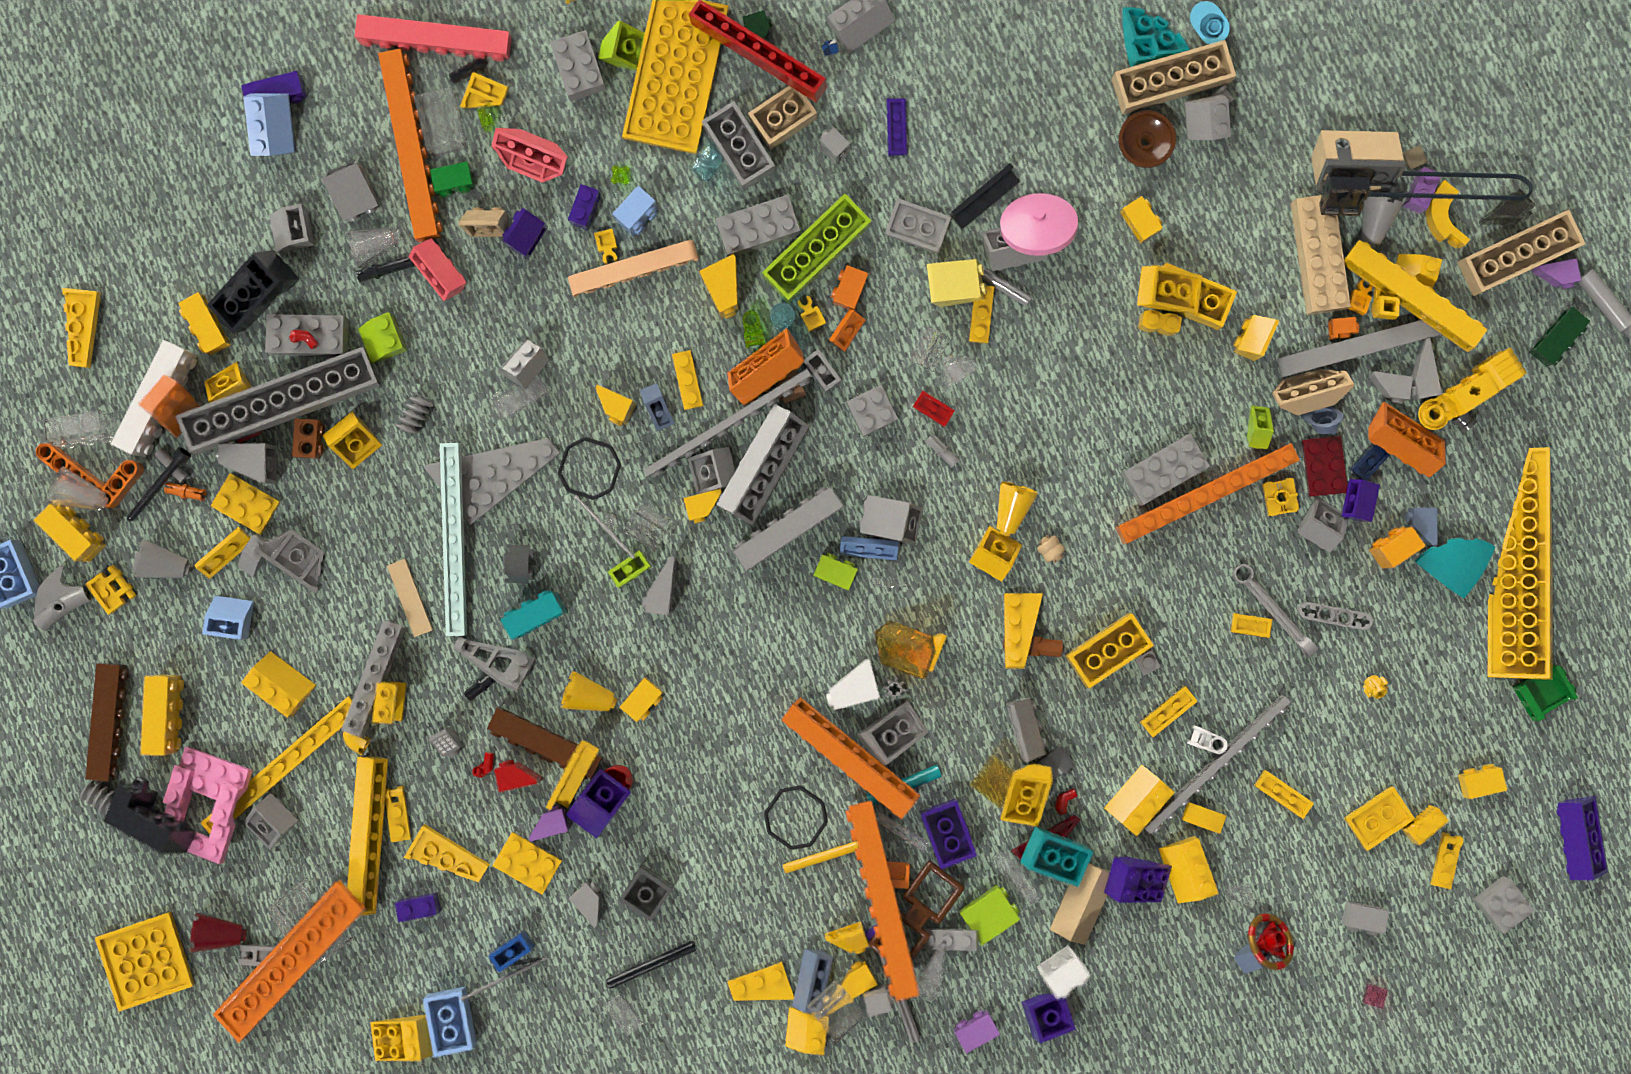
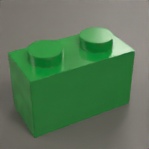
(452, 179)

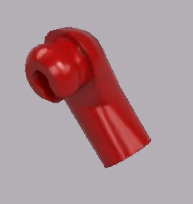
(303, 335)
(486, 767)
(1062, 801)

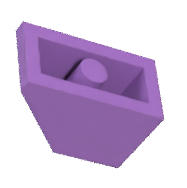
(1560, 273)
(551, 823)

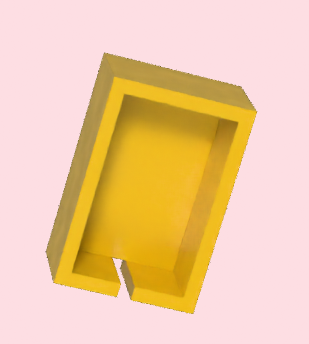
(70, 532)

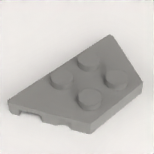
(294, 557)

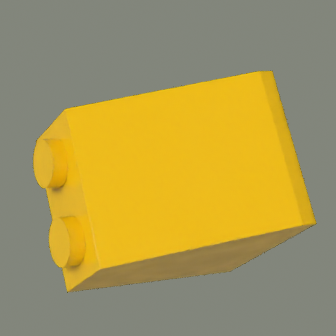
(722, 285)

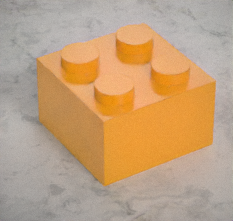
(1396, 547)

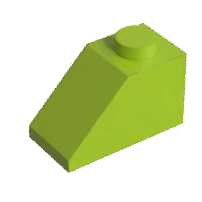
(1259, 427)

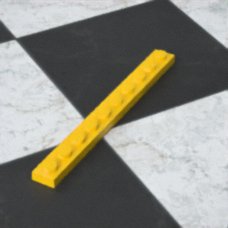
(289, 759)

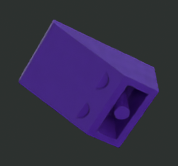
(1137, 880)

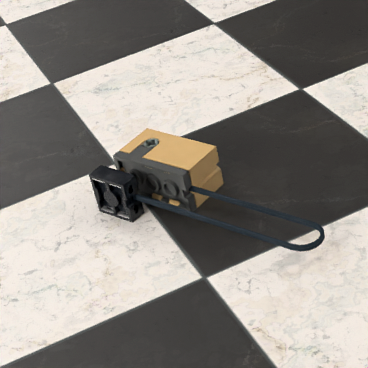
(1367, 164)

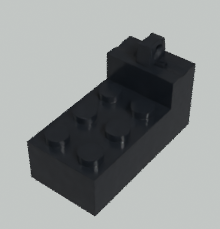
(252, 290)
(135, 816)

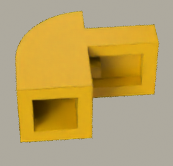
(1385, 306)

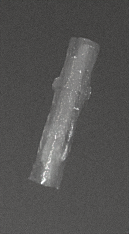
(919, 842)

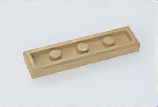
(410, 597)

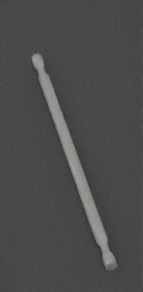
(604, 526)
(503, 978)

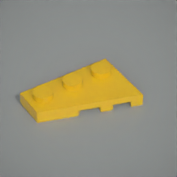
(763, 984)

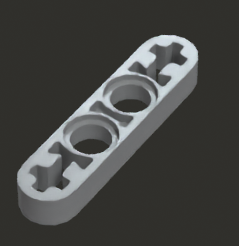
(1334, 616)

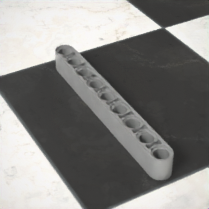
(1355, 347)

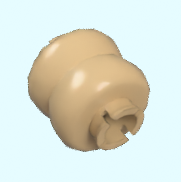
(1051, 548)

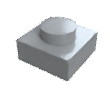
(1147, 662)

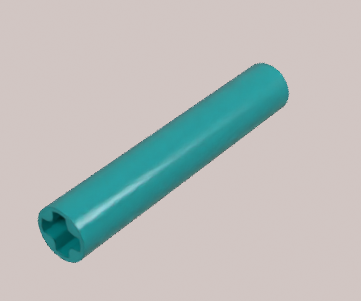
(915, 780)

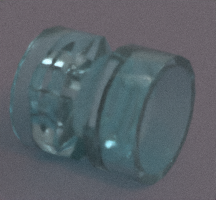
(707, 161)
(782, 316)

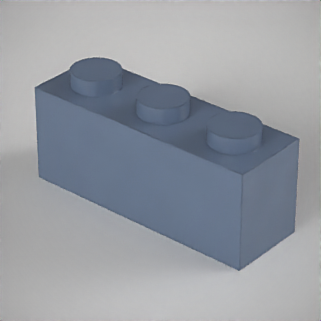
(812, 978)

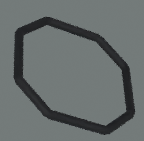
(598, 443)
(817, 833)

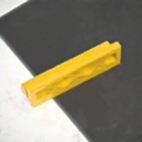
(573, 775)

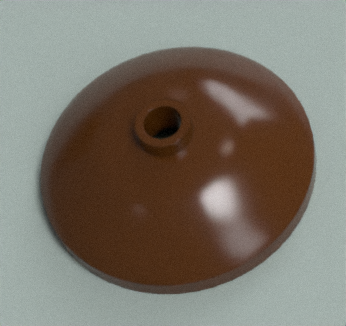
(1150, 127)

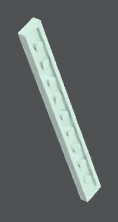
(453, 539)

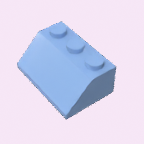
(269, 124)

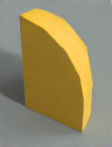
(356, 743)

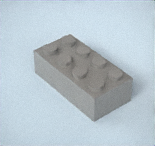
(738, 145)
(758, 226)
(328, 330)
(1165, 469)

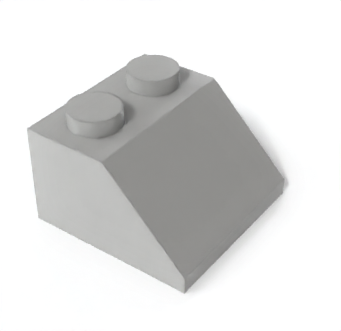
(1207, 118)
(524, 364)
(711, 470)
(1323, 525)
(270, 821)

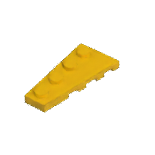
(81, 324)
(1019, 624)
(439, 851)

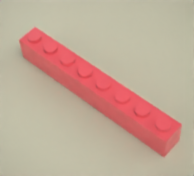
(433, 36)

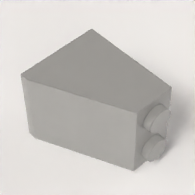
(351, 190)
(252, 460)
(891, 519)

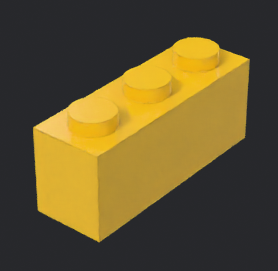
(203, 324)

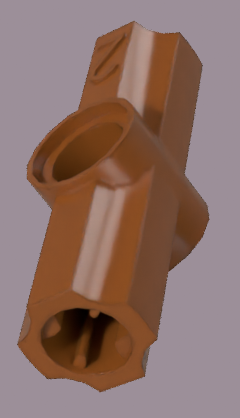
(1043, 647)

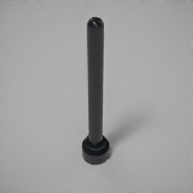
(180, 456)

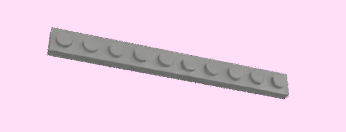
(735, 420)
(1209, 772)

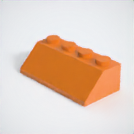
(765, 367)
(1407, 440)

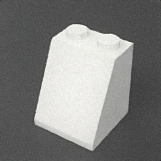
(854, 687)

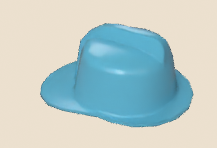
(1208, 17)

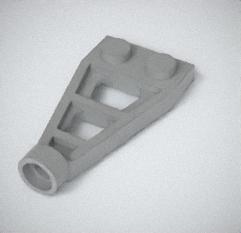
(516, 671)

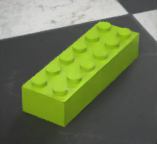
(816, 248)

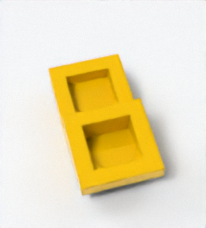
(1204, 817)

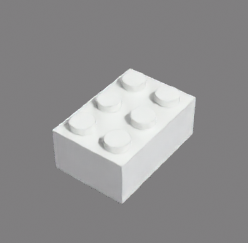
(1063, 972)

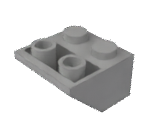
(291, 228)

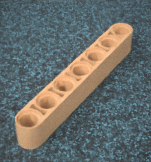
(632, 267)

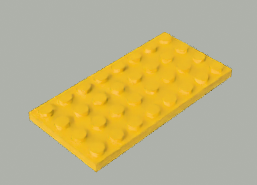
(672, 78)

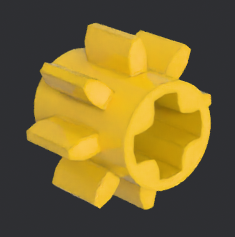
(1375, 686)

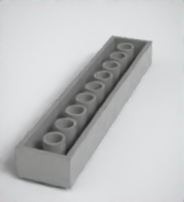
(277, 401)

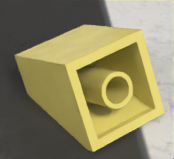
(956, 282)

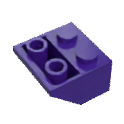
(524, 233)

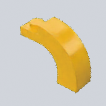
(1438, 218)

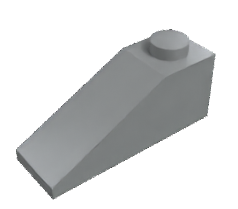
(1425, 374)

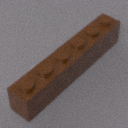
(106, 722)
(536, 739)

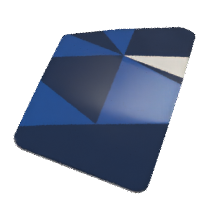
(830, 47)

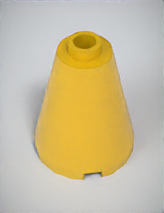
(1013, 506)
(586, 695)

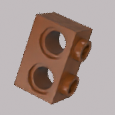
(302, 438)

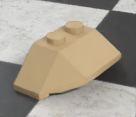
(1312, 390)

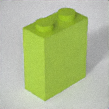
(990, 914)

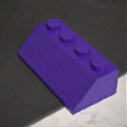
(1582, 838)

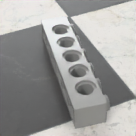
(376, 671)

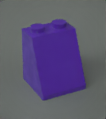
(598, 803)

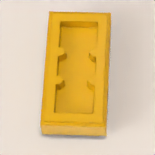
(1251, 625)

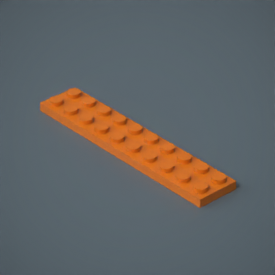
(289, 961)

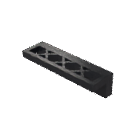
(984, 197)

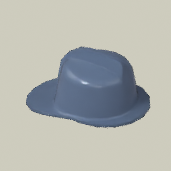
(1324, 420)

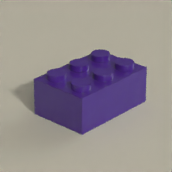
(948, 833)

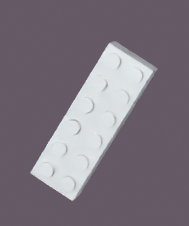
(138, 427)

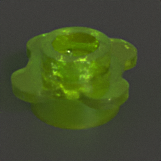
(616, 171)

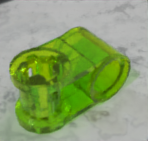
(752, 331)

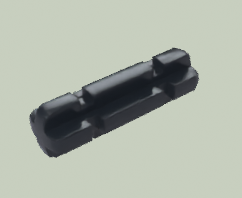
(467, 70)

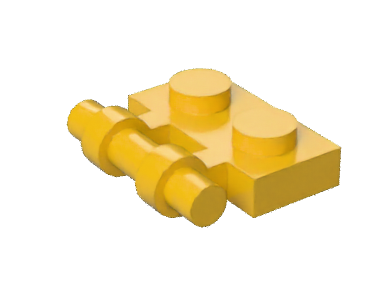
(106, 593)

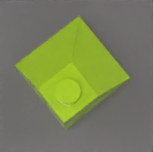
(622, 46)

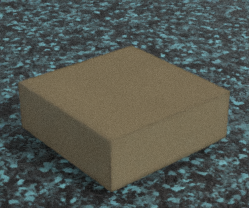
(1414, 157)

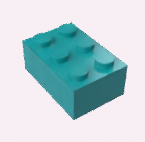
(533, 614)
(1056, 856)

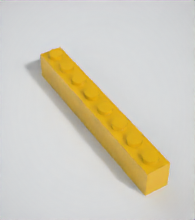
(1414, 296)
(367, 830)

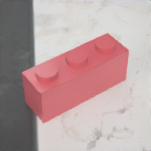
(437, 269)

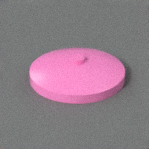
(1039, 224)

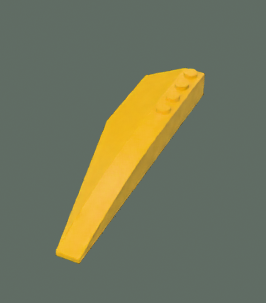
(1523, 594)

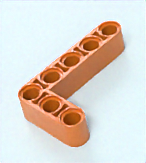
(110, 488)

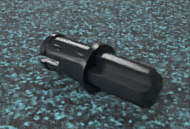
(481, 685)

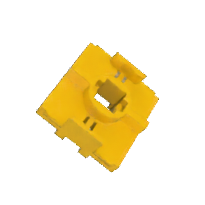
(1271, 492)

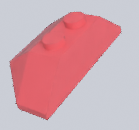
(529, 154)

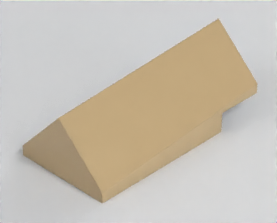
(1081, 906)

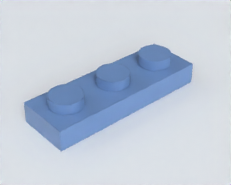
(869, 548)

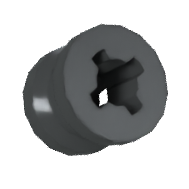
(1464, 422)

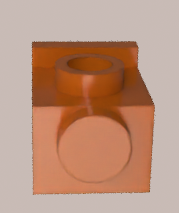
(1342, 327)

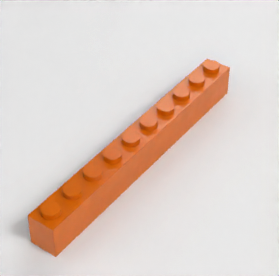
(409, 145)
(1207, 493)
(883, 901)

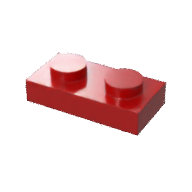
(933, 408)

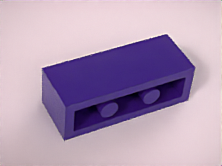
(287, 83)

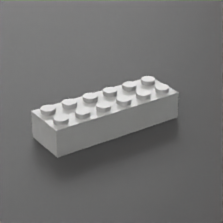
(763, 464)
(788, 528)

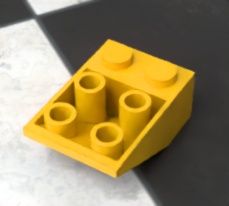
(401, 1039)

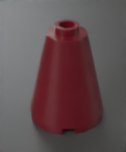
(215, 933)

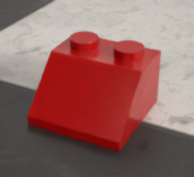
(515, 775)

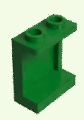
(1543, 696)

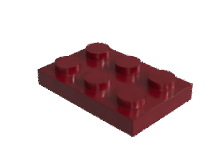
(1324, 466)

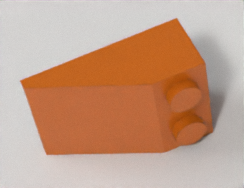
(166, 402)

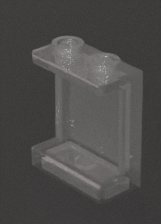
(836, 1011)

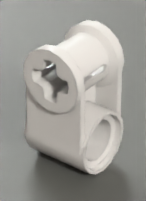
(1204, 739)

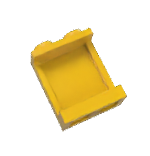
(389, 702)

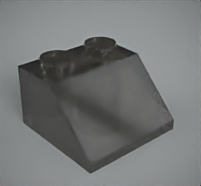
(1509, 211)

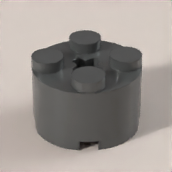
(518, 564)

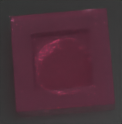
(1374, 996)

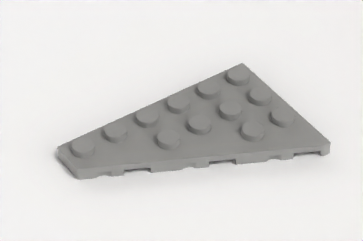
(496, 474)

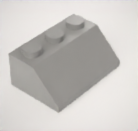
(859, 21)
(1001, 255)
(1026, 729)

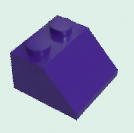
(1048, 1017)

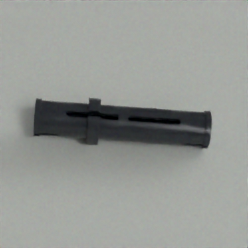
(384, 268)

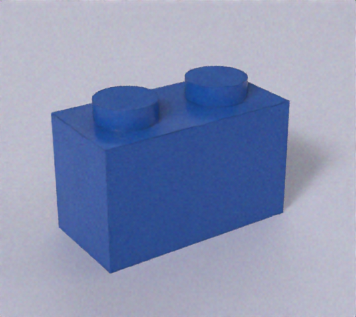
(511, 951)

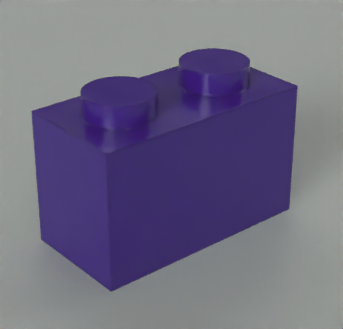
(584, 207)
(1360, 500)
(417, 907)

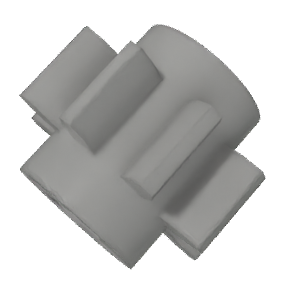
(897, 693)

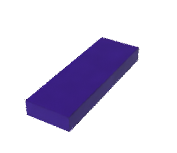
(896, 127)

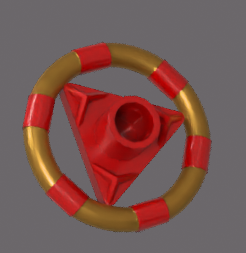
(1271, 941)

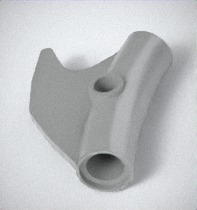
(57, 599)

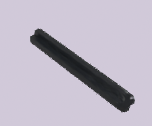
(651, 964)

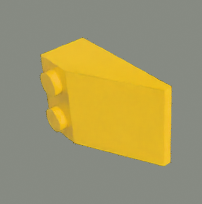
(1169, 289)

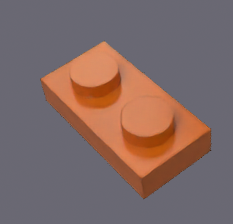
(847, 329)

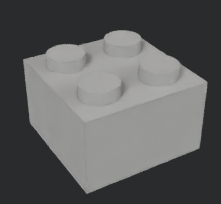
(871, 411)
(1503, 904)

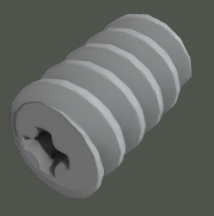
(414, 414)
(97, 796)

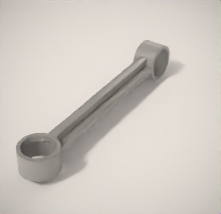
(1300, 639)

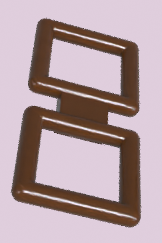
(919, 912)

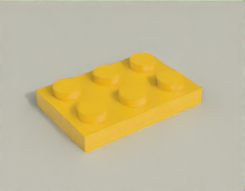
(245, 503)
(1379, 818)
(527, 863)

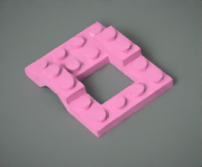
(213, 779)

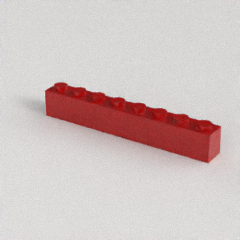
(758, 51)

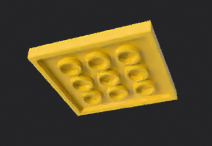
(144, 961)

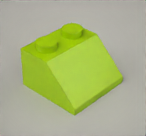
(382, 338)

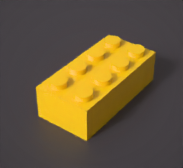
(1213, 303)
(1109, 650)
(161, 714)

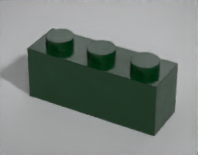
(1560, 337)

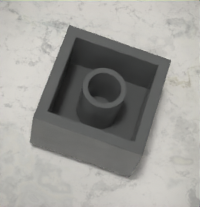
(646, 893)

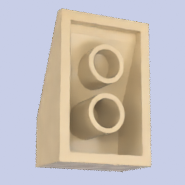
(484, 222)

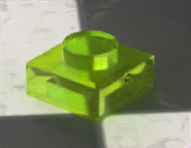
(486, 119)

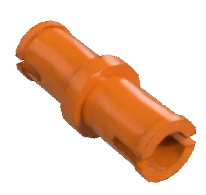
(185, 491)

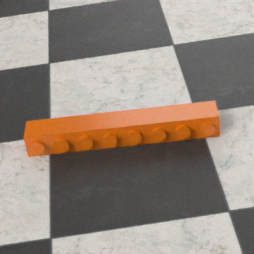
(850, 757)

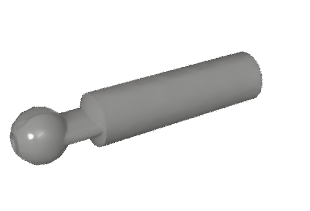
(1606, 302)

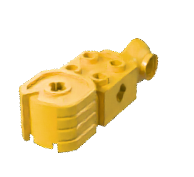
(1487, 380)

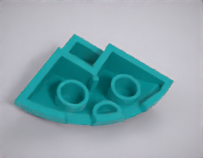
(1149, 37)
(1457, 563)

